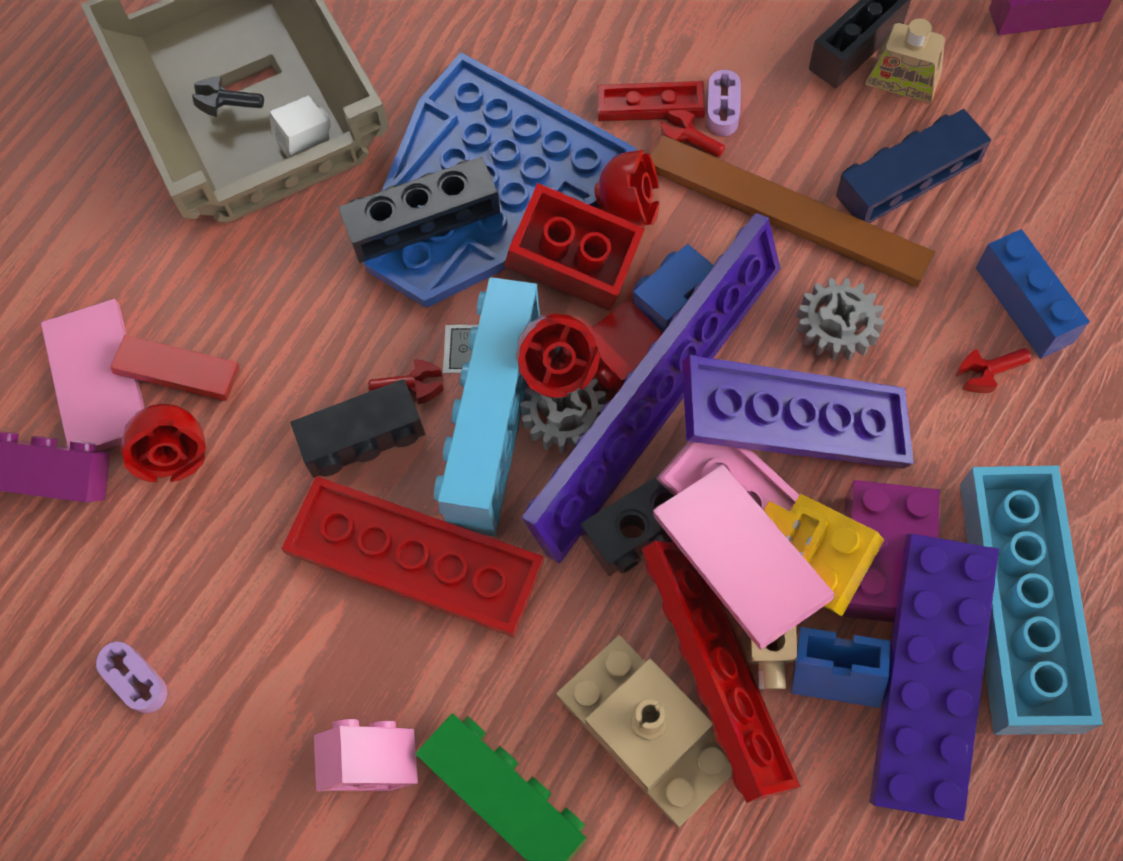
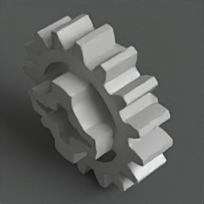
(836, 323)
(562, 427)

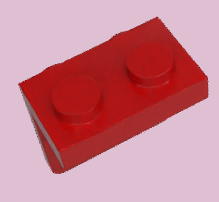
(622, 343)

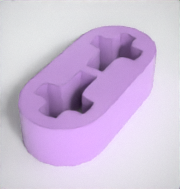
(730, 103)
(124, 684)

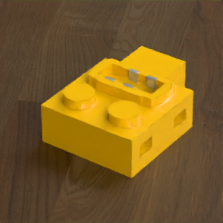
(830, 543)

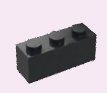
(855, 38)
(358, 429)

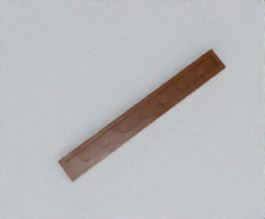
(792, 211)

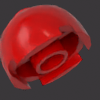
(627, 188)
(557, 355)
(163, 443)

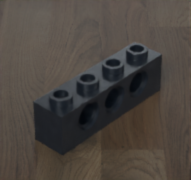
(411, 225)
(604, 534)

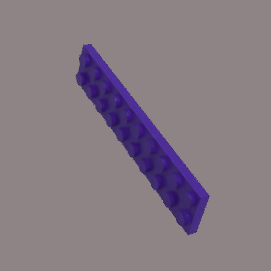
(651, 391)

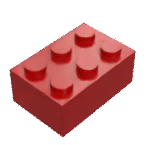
(573, 247)

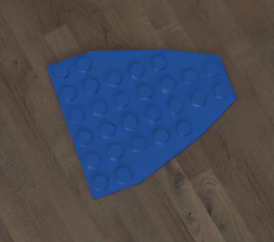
(522, 143)

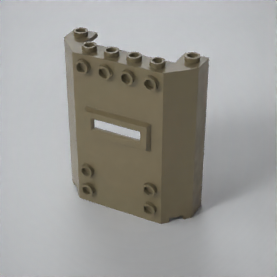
(231, 160)

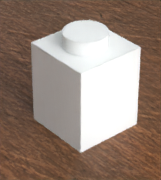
(299, 126)

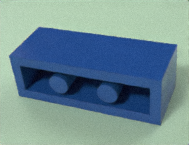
(1031, 293)

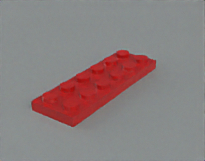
(414, 556)
(721, 675)

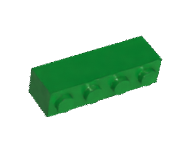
(499, 794)

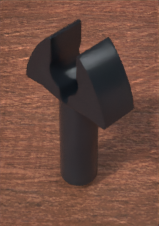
(220, 97)

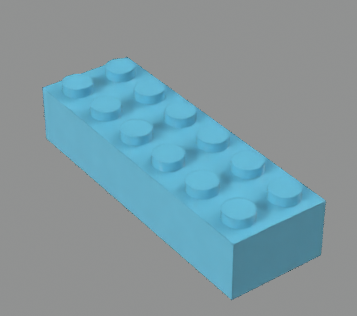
(489, 410)
(1037, 634)

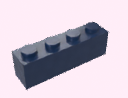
(912, 166)

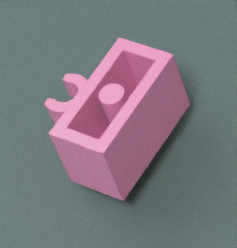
(365, 757)

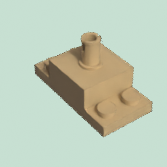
(649, 729)

